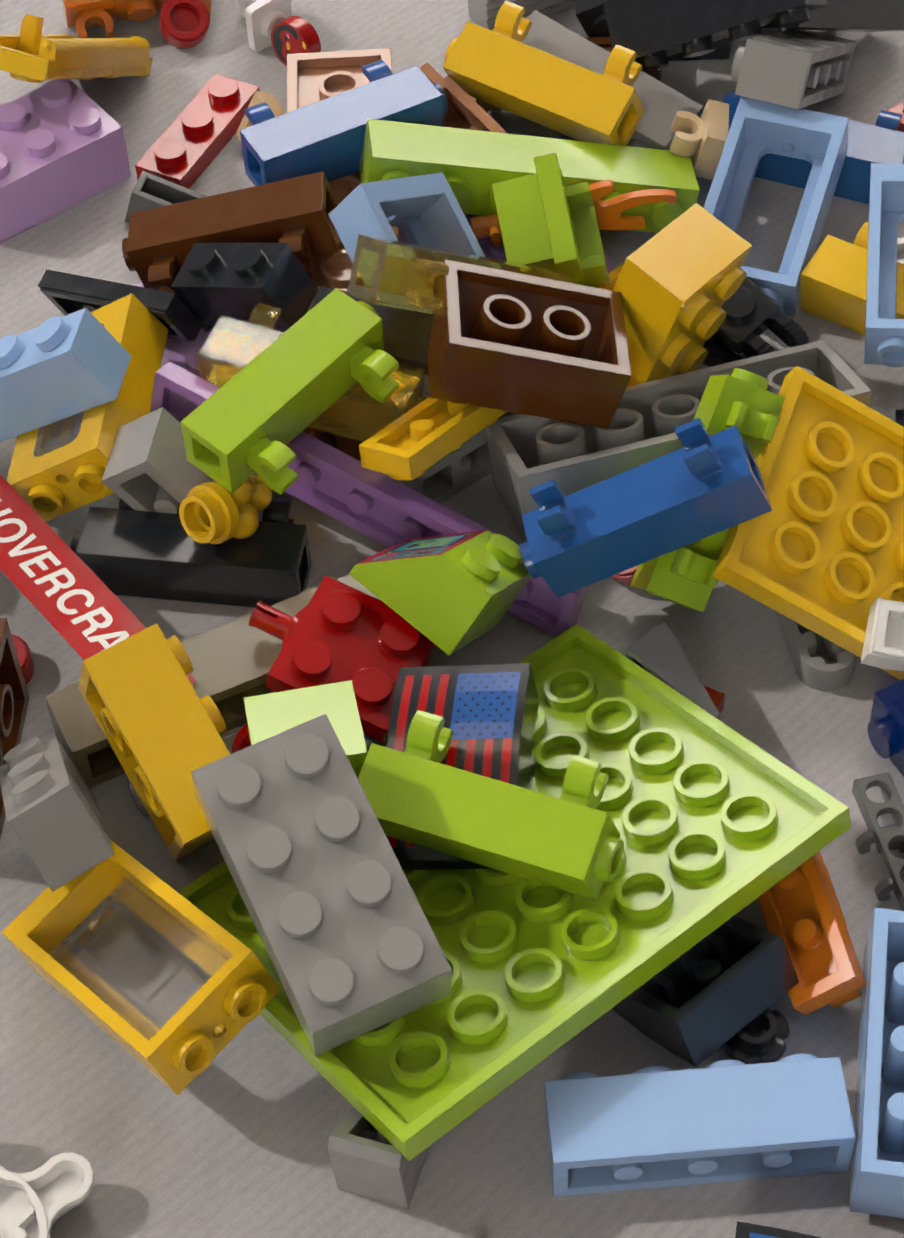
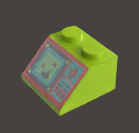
(447, 583)

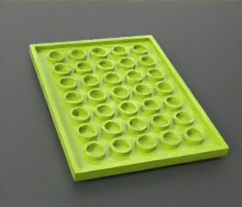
(534, 965)

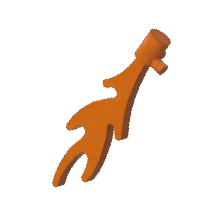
(607, 211)

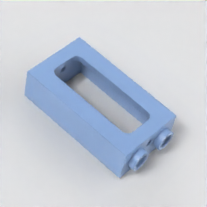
(789, 132)
(417, 205)
(886, 210)

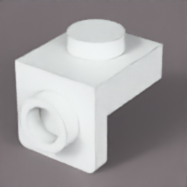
(261, 18)

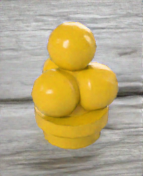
(217, 515)

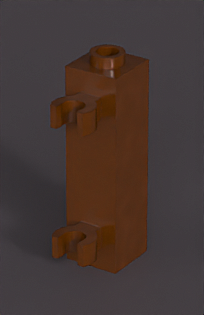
(274, 212)

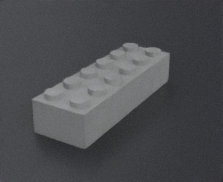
(540, 449)

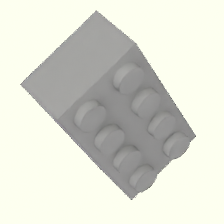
(322, 884)

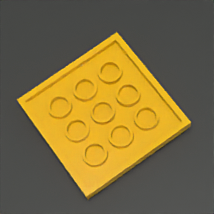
(833, 516)

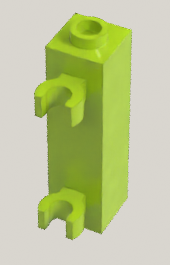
(285, 389)
(727, 401)
(492, 821)

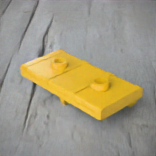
(62, 56)

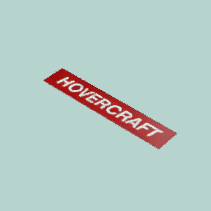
(59, 581)

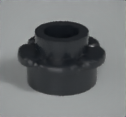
(764, 1048)

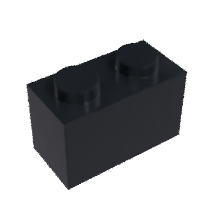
(238, 276)

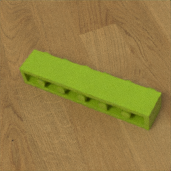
(479, 158)

